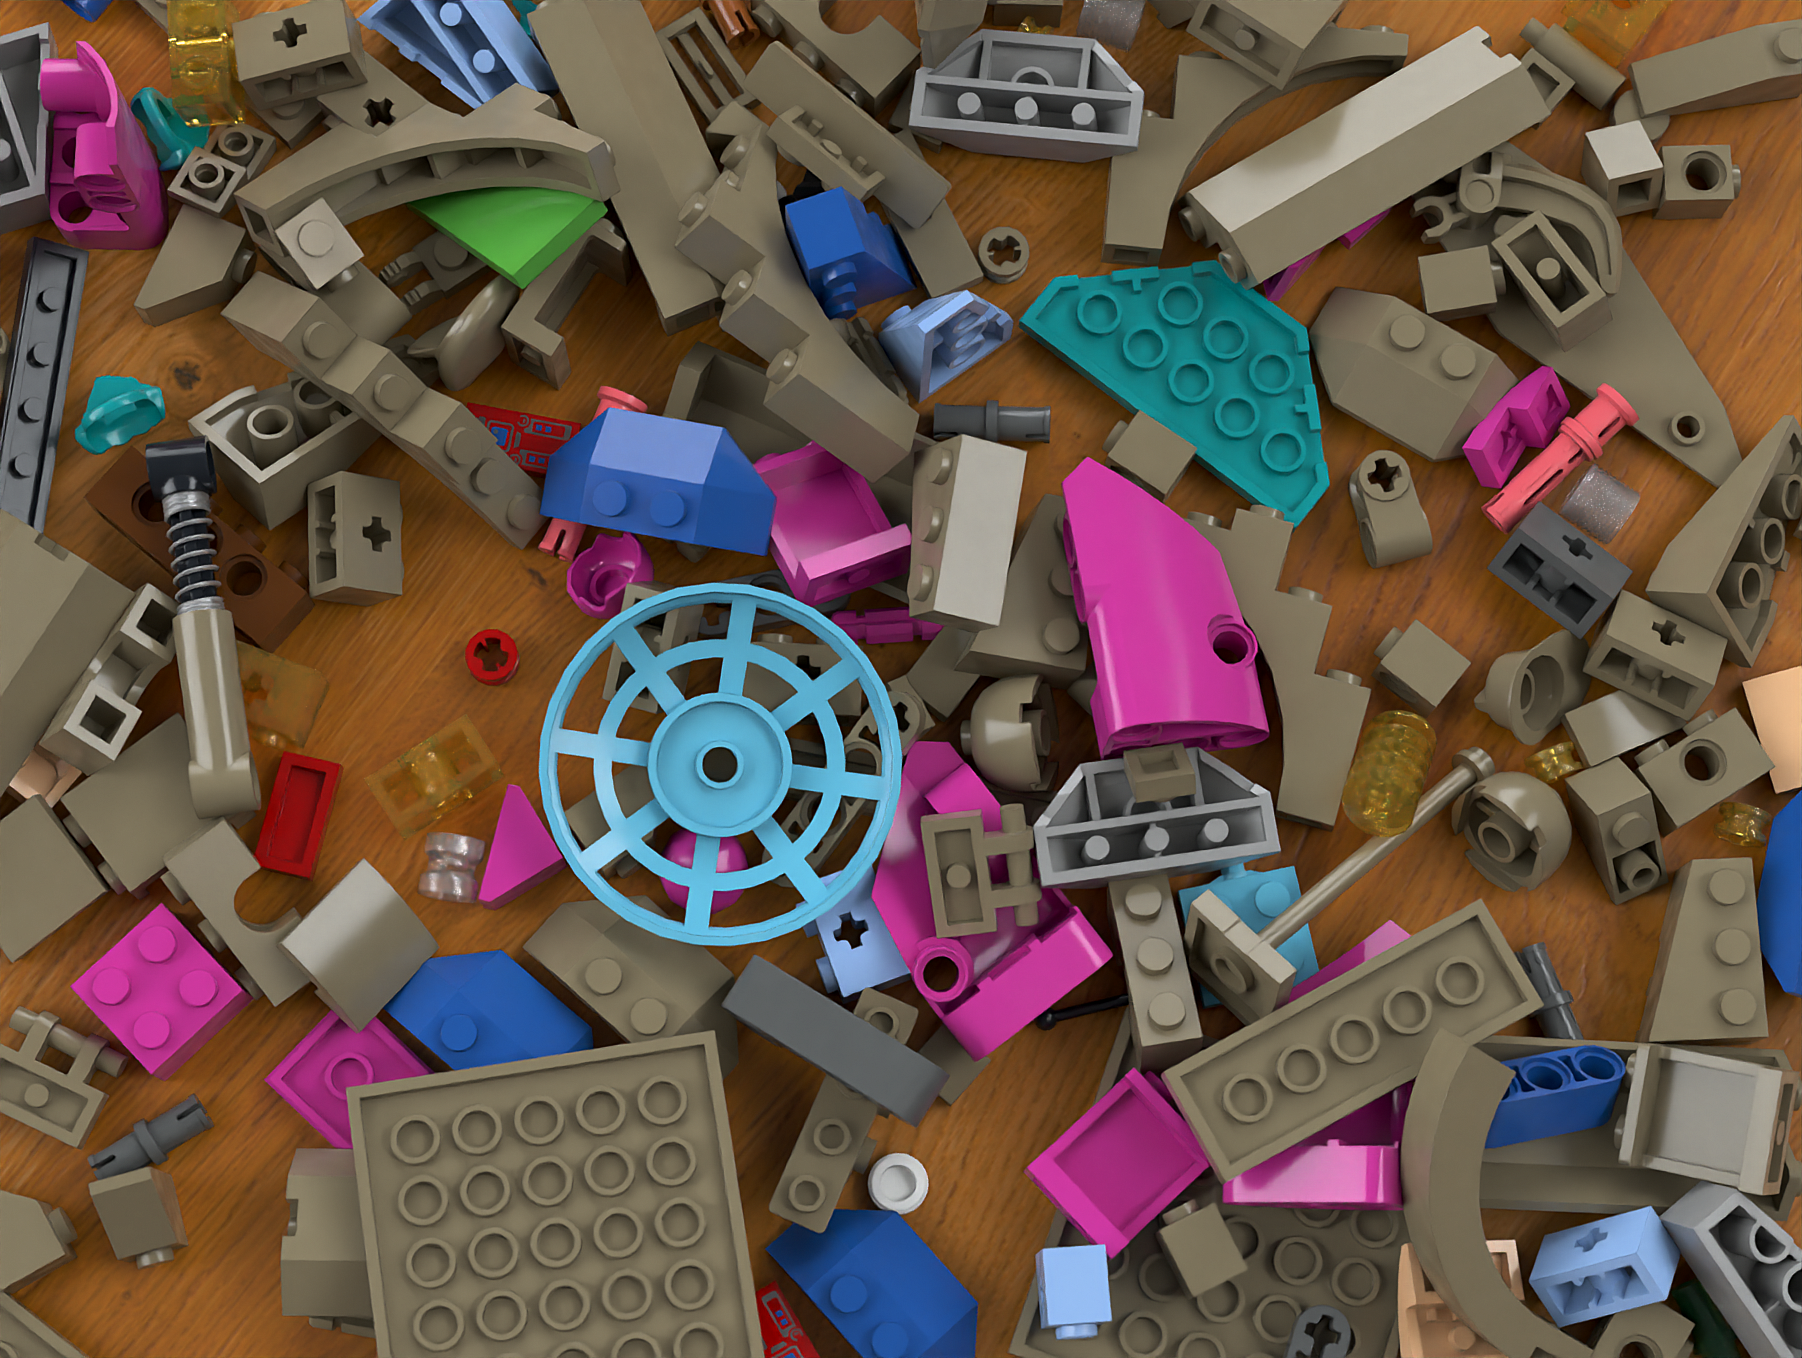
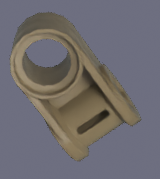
(1389, 520)

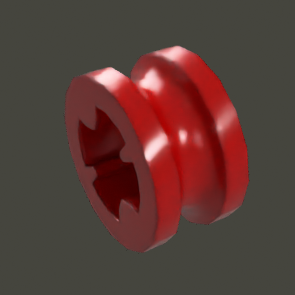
(508, 649)

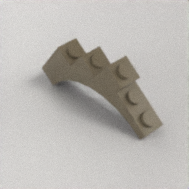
(1205, 104)
(432, 152)
(770, 308)
(391, 398)
(1316, 712)

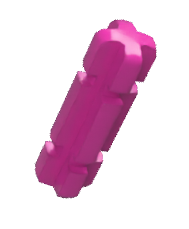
(884, 625)

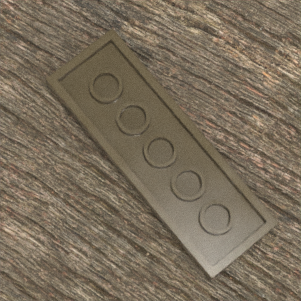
(1349, 1040)

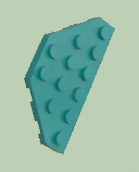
(1202, 363)

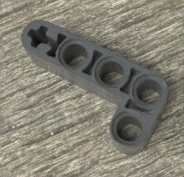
(834, 1041)

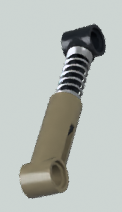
(221, 762)

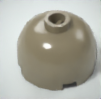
(1014, 733)
(1515, 829)

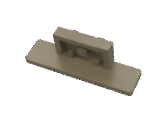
(839, 140)
(837, 1130)

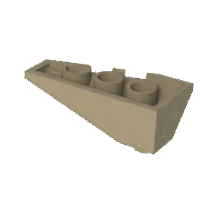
(1729, 551)

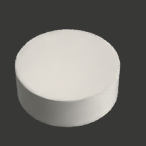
(898, 1183)

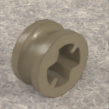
(998, 239)

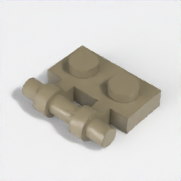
(961, 875)
(46, 1097)

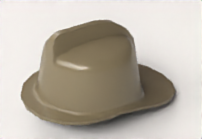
(1536, 686)

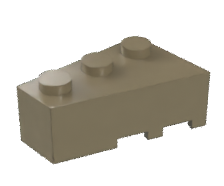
(1038, 612)
(1708, 960)

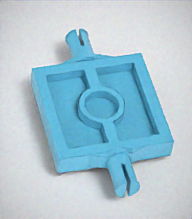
(1258, 901)

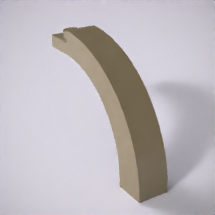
(1441, 1205)

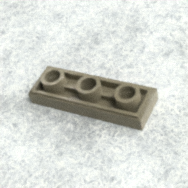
(938, 247)

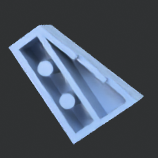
(465, 43)

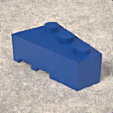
(845, 253)

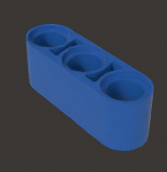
(1557, 1094)

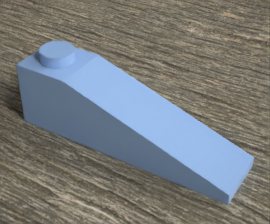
(942, 339)

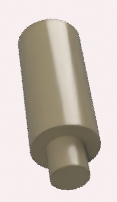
(1593, 76)

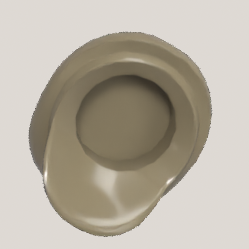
(471, 340)

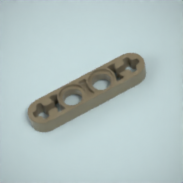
(850, 806)

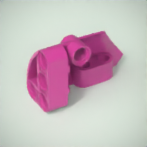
(112, 159)
(1153, 618)
(1002, 974)
(1350, 1161)

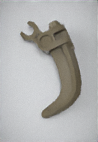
(1504, 184)

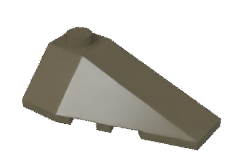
(288, 437)

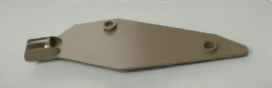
(1631, 353)

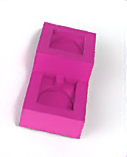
(1519, 419)

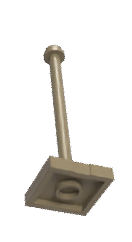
(1244, 966)

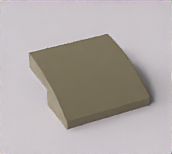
(359, 945)

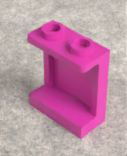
(829, 526)
(1120, 1162)

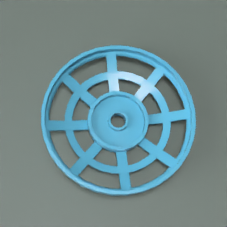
(761, 757)

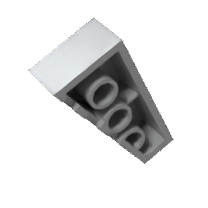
(1743, 1265)

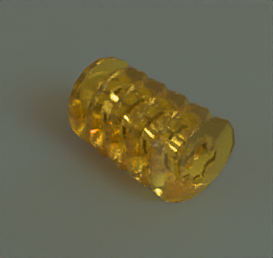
(1389, 773)

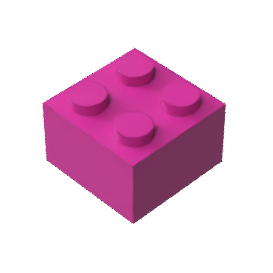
(162, 992)

